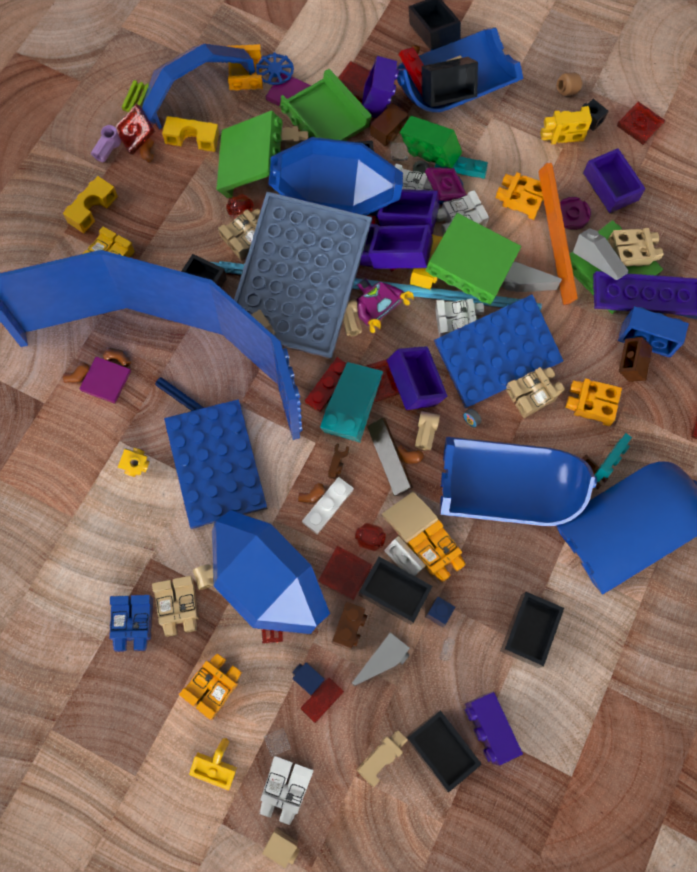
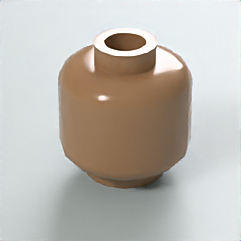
(569, 84)

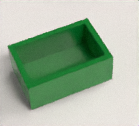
(431, 142)

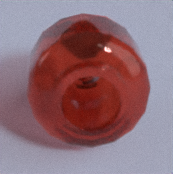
(238, 204)
(370, 537)

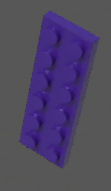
(651, 292)

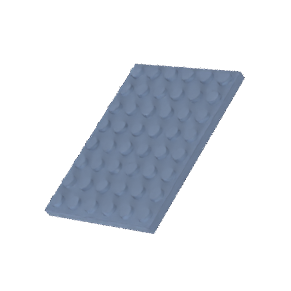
(303, 270)

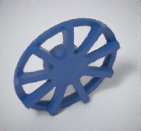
(275, 68)

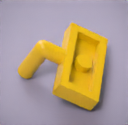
(213, 769)

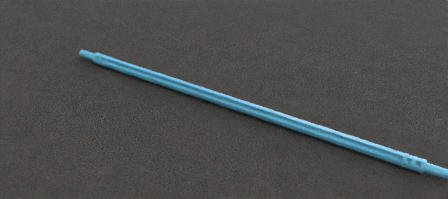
(434, 293)

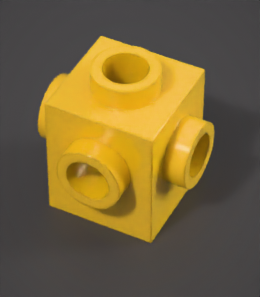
(130, 469)

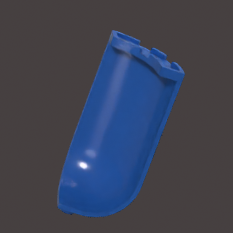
(494, 67)
(513, 482)
(634, 524)

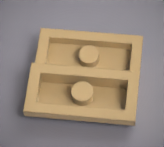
(410, 517)

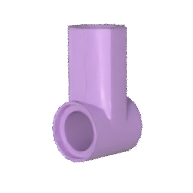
(107, 142)

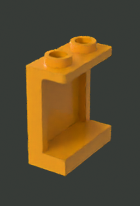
(238, 77)

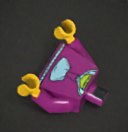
(378, 302)

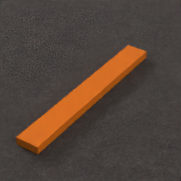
(557, 234)

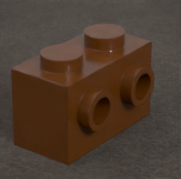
(388, 124)
(635, 359)
(348, 626)

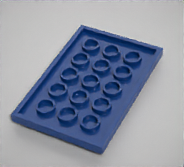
(498, 350)
(214, 463)

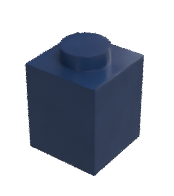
(440, 612)
(307, 678)

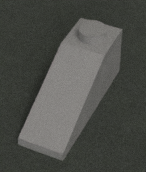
(598, 252)
(527, 279)
(386, 657)

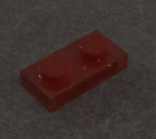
(322, 700)

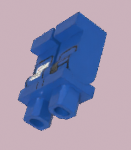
(131, 621)

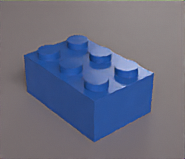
(661, 332)

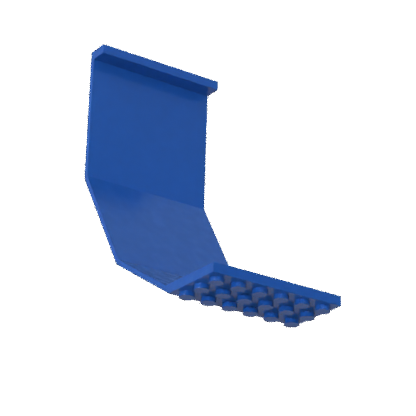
(111, 282)

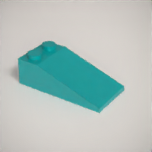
(351, 402)

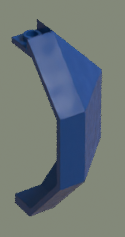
(169, 72)
(336, 175)
(265, 576)

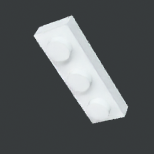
(327, 505)

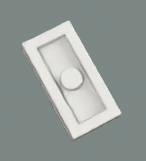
(404, 556)

